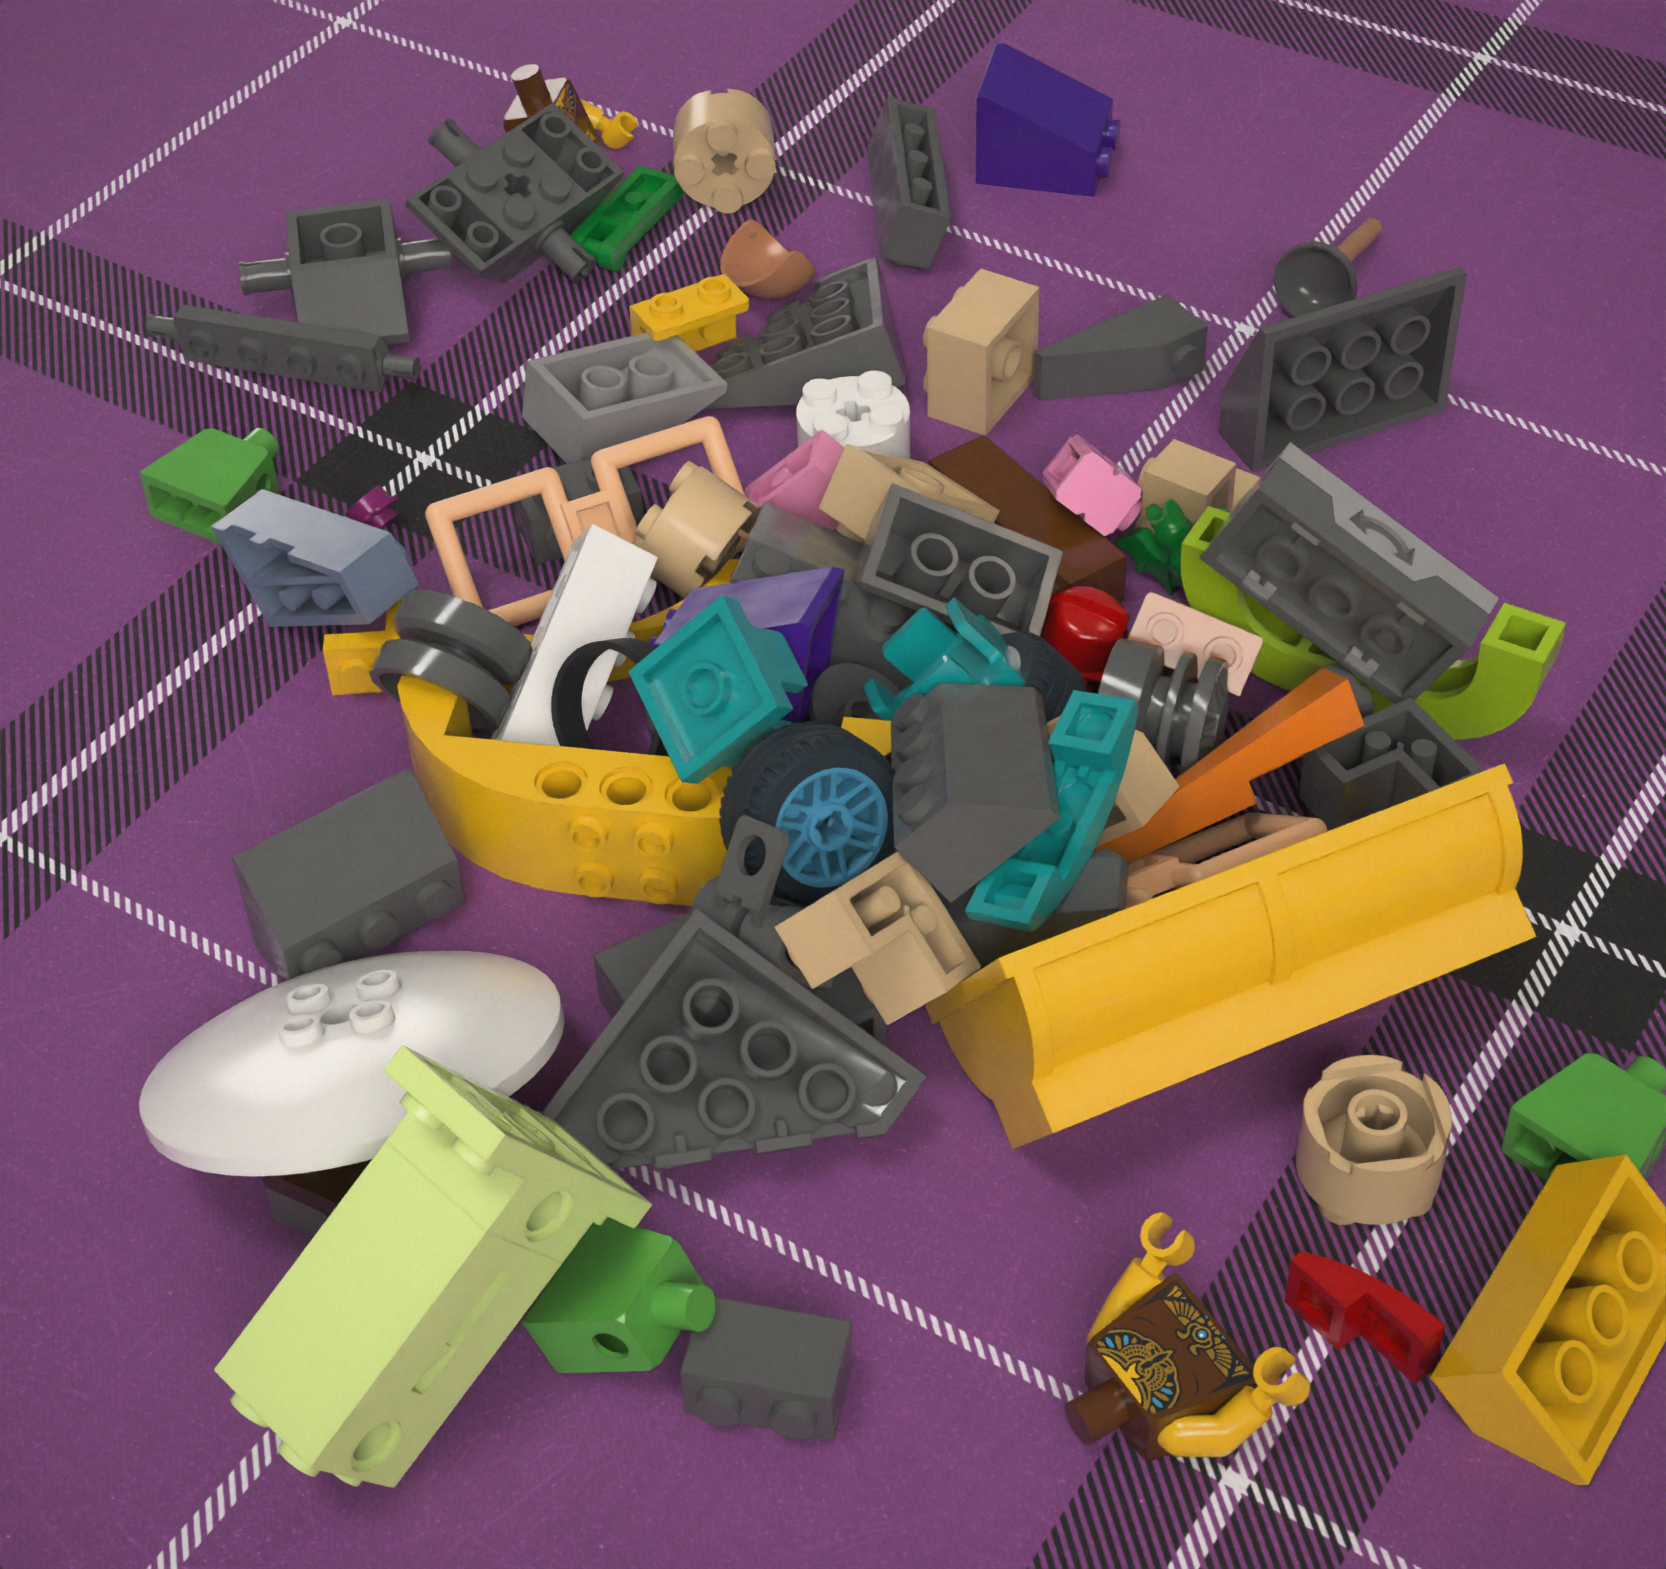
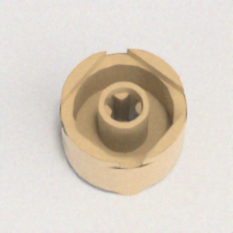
(723, 149)
(695, 529)
(1372, 1141)

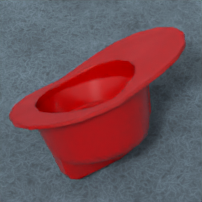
(1084, 628)

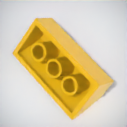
(1566, 1321)

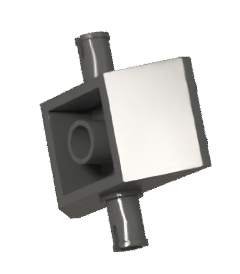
(517, 195)
(347, 269)

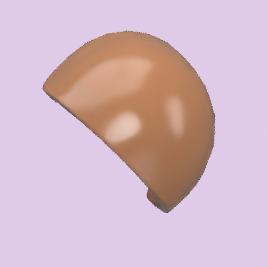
(763, 265)

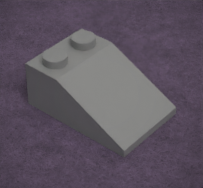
(615, 393)

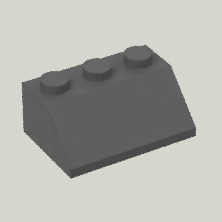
(932, 552)
(349, 879)

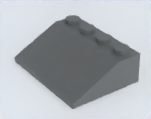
(1344, 371)
(793, 544)

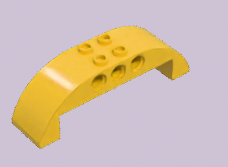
(571, 813)

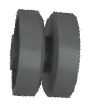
(457, 650)

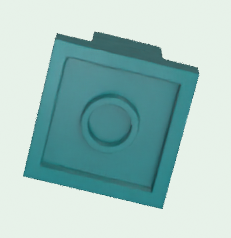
(935, 654)
(717, 688)

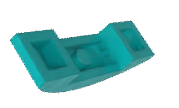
(1088, 767)

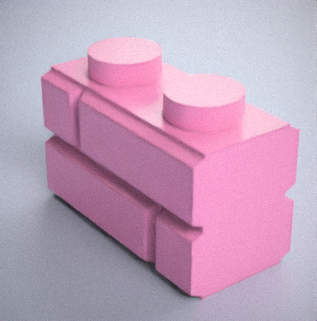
(1093, 486)

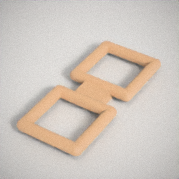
(605, 509)
(1173, 864)

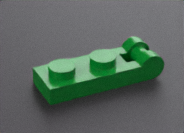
(627, 215)

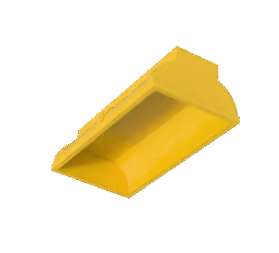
(1241, 958)

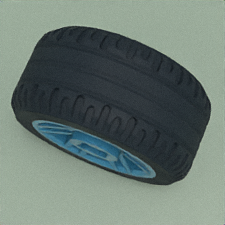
(825, 794)

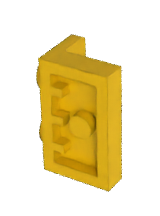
(697, 313)

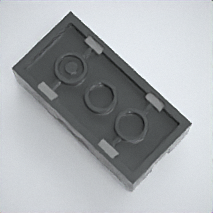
(1349, 577)

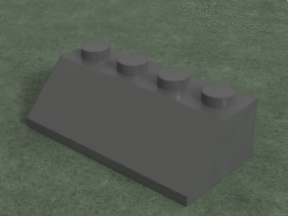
(970, 780)

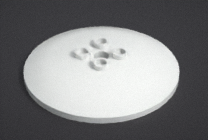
(299, 1067)

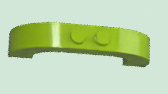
(1466, 701)

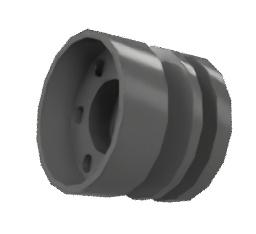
(1174, 712)

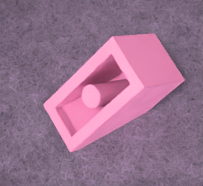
(801, 480)

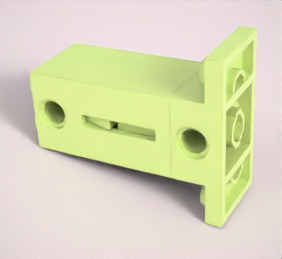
(418, 1276)

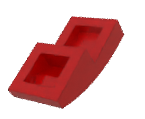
(1350, 1303)

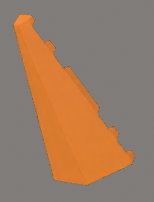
(1219, 783)

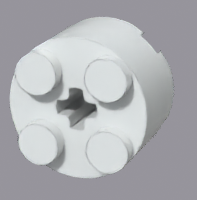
(856, 412)

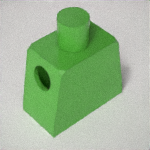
(209, 478)
(1590, 1115)
(619, 1302)

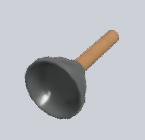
(1319, 274)

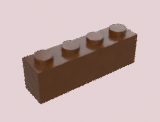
(1035, 513)

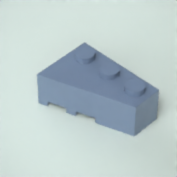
(313, 563)

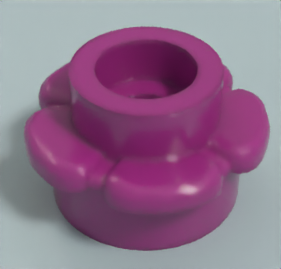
(374, 508)

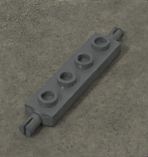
(283, 348)

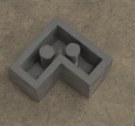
(1381, 765)

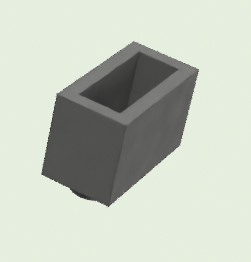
(769, 1370)

